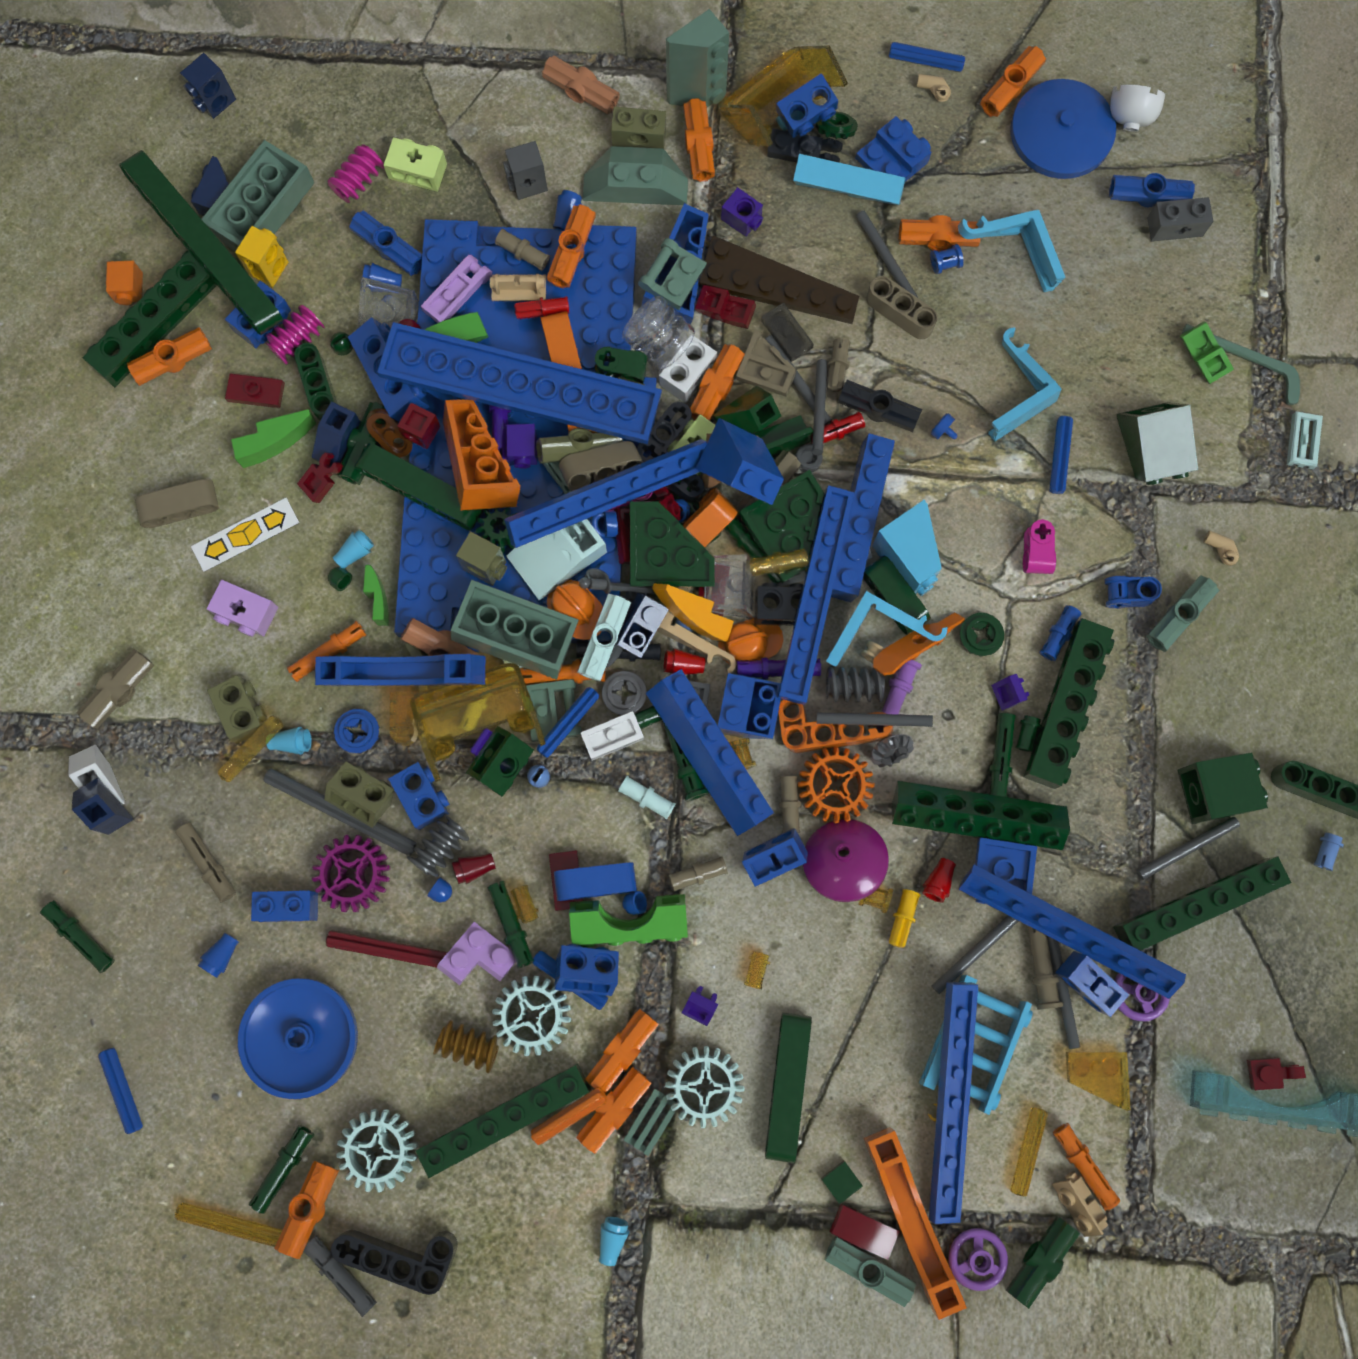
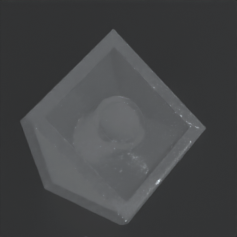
(386, 302)
(733, 587)

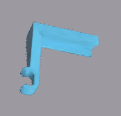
(1035, 238)
(1043, 383)
(859, 615)

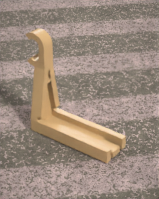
(693, 641)

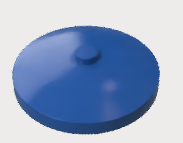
(1063, 128)
(297, 1038)

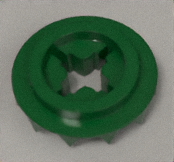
(838, 126)
(994, 633)

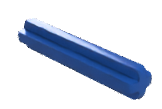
(927, 56)
(1061, 455)
(568, 721)
(548, 965)
(120, 1090)

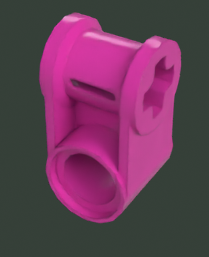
(1039, 553)

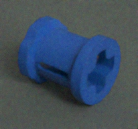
(938, 259)

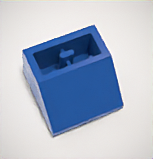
(749, 707)

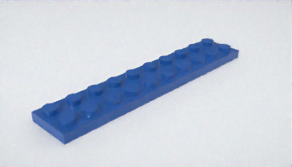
(519, 383)

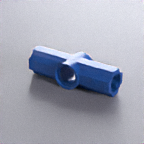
(1136, 189)
(376, 234)

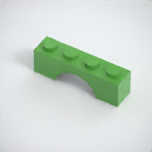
(594, 925)

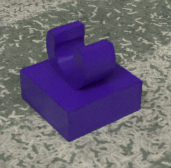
(1009, 692)
(699, 1007)

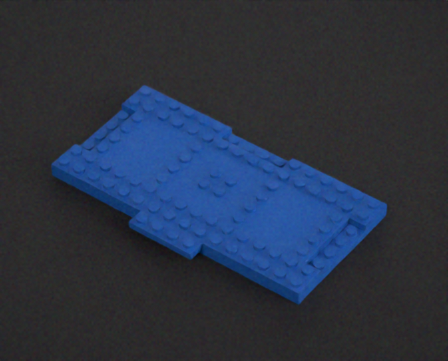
(599, 308)

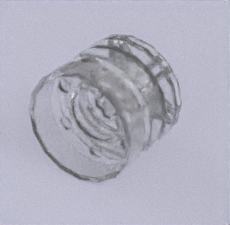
(658, 333)

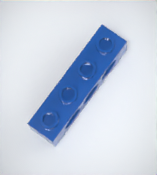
(369, 346)

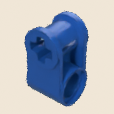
(1126, 592)

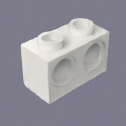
(691, 369)

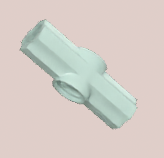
(610, 620)

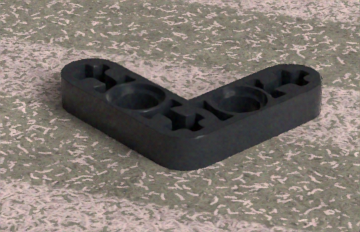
(659, 447)

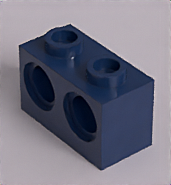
(207, 86)

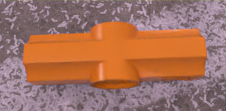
(1020, 72)
(699, 140)
(936, 232)
(567, 259)
(154, 363)
(717, 382)
(622, 1051)
(614, 1111)
(299, 1227)

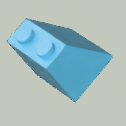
(911, 548)

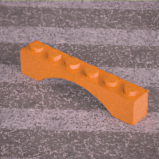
(914, 1223)

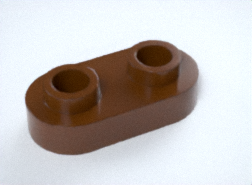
(387, 432)

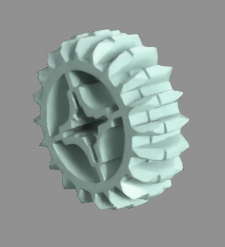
(538, 1027)
(703, 1112)
(373, 1162)

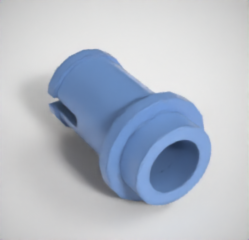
(1328, 851)

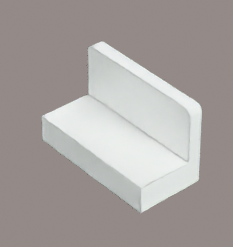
(612, 736)

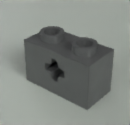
(525, 170)
(1180, 219)

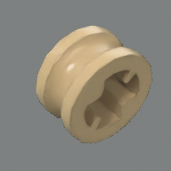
(872, 651)

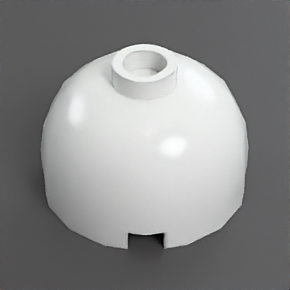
(1135, 106)

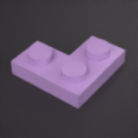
(475, 948)

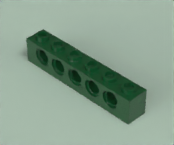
(151, 329)
(1039, 766)
(980, 815)
(1203, 904)
(503, 1120)

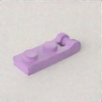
(456, 289)

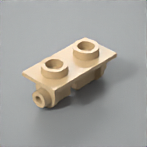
(518, 287)
(1087, 1216)

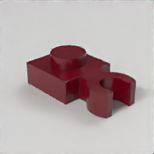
(317, 480)

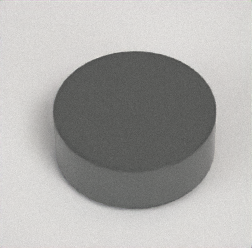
(808, 459)

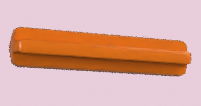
(568, 1116)

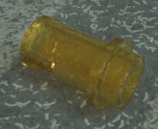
(524, 905)
(757, 969)

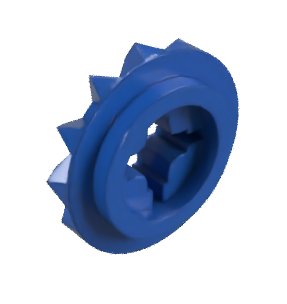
(352, 719)

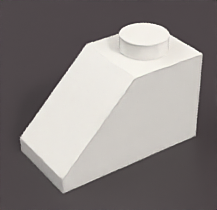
(91, 764)

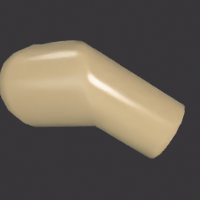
(936, 85)
(1225, 546)

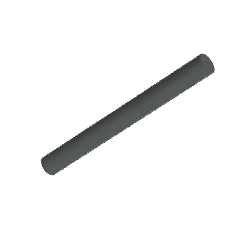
(884, 252)
(798, 381)
(819, 407)
(875, 719)
(1188, 848)
(975, 953)
(1064, 996)

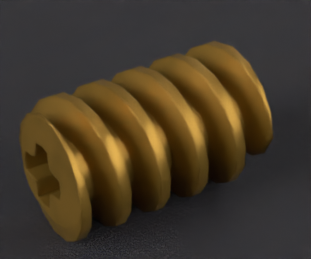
(467, 1046)

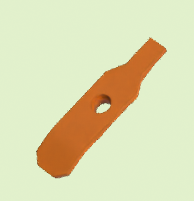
(912, 645)

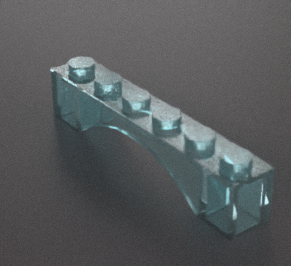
(1223, 1093)

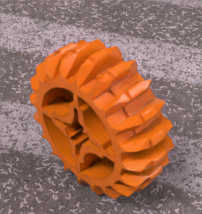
(843, 795)

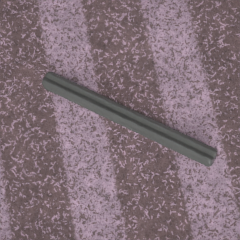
(317, 801)

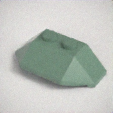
(635, 177)

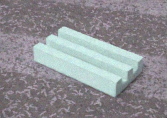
(1301, 460)

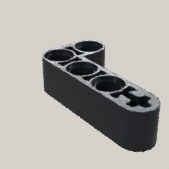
(392, 1254)

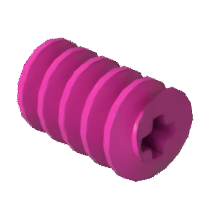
(355, 172)
(293, 333)

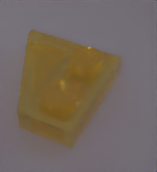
(1101, 1075)

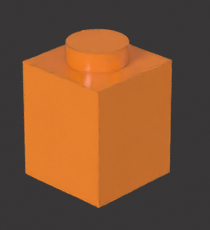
(124, 282)

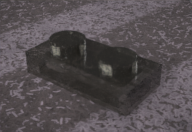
(787, 332)

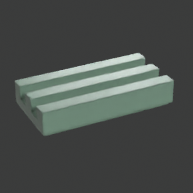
(638, 1143)

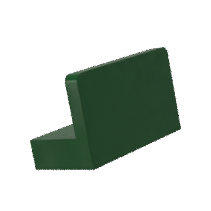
(786, 436)

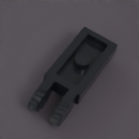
(789, 148)

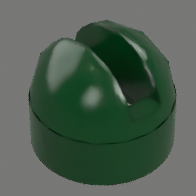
(344, 346)
(339, 578)

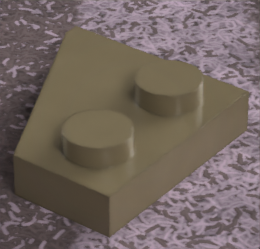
(766, 367)

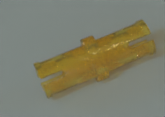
(778, 562)

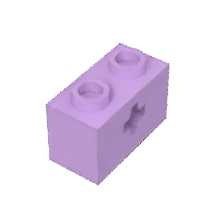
(230, 598)

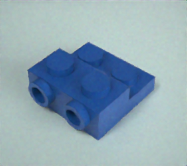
(895, 150)
(1007, 861)

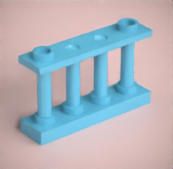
(1021, 1018)

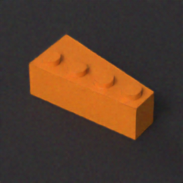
(478, 468)

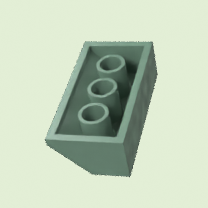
(697, 61)
(259, 195)
(513, 629)

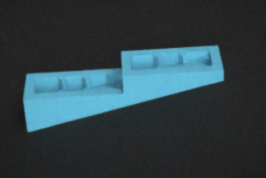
(848, 179)

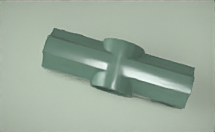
(1172, 624)
(886, 1281)

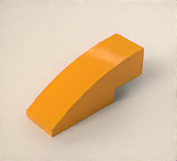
(694, 612)

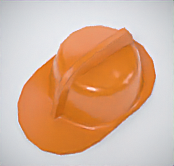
(576, 603)
(752, 641)

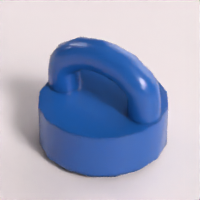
(943, 427)
(610, 523)

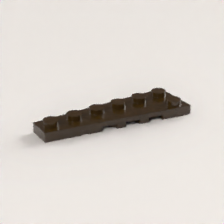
(773, 283)

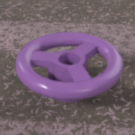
(1151, 996)
(988, 1264)

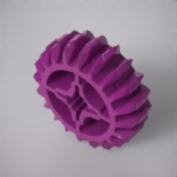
(342, 882)

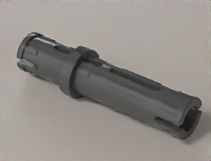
(339, 1276)

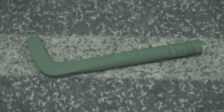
(1287, 370)

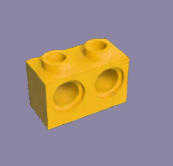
(262, 256)

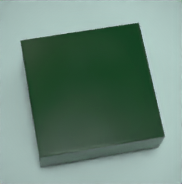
(841, 1182)

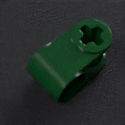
(623, 363)

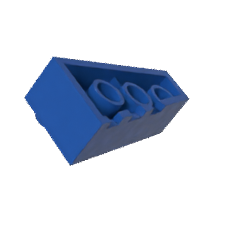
(690, 235)

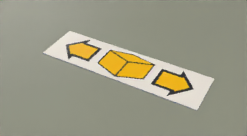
(244, 534)

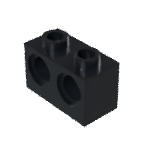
(784, 613)

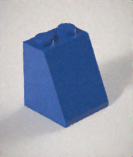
(741, 462)

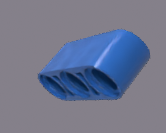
(595, 881)

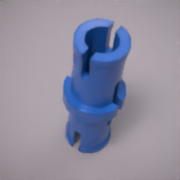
(1060, 633)

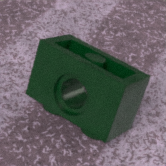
(498, 748)

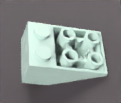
(557, 557)

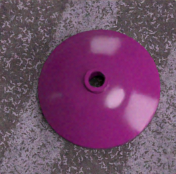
(849, 876)

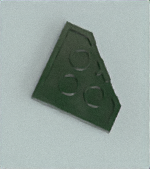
(789, 521)
(665, 550)

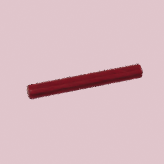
(384, 948)

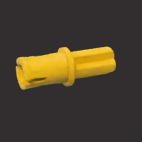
(904, 918)

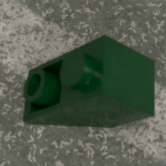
(751, 410)

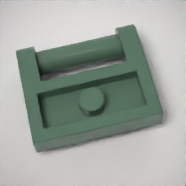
(680, 278)
(545, 705)

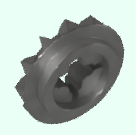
(615, 683)
(891, 750)

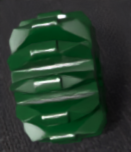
(490, 523)

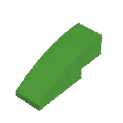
(272, 437)

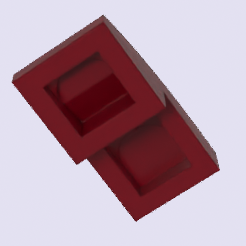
(723, 307)
(864, 1231)

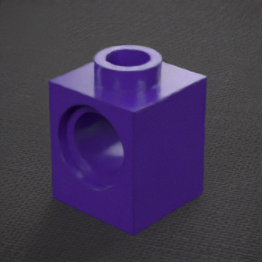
(742, 202)
(521, 445)

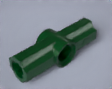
(356, 444)
(1042, 1262)

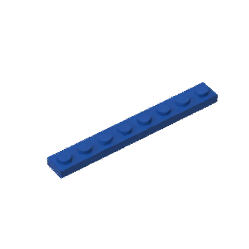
(604, 494)
(815, 595)
(1072, 932)
(953, 1102)

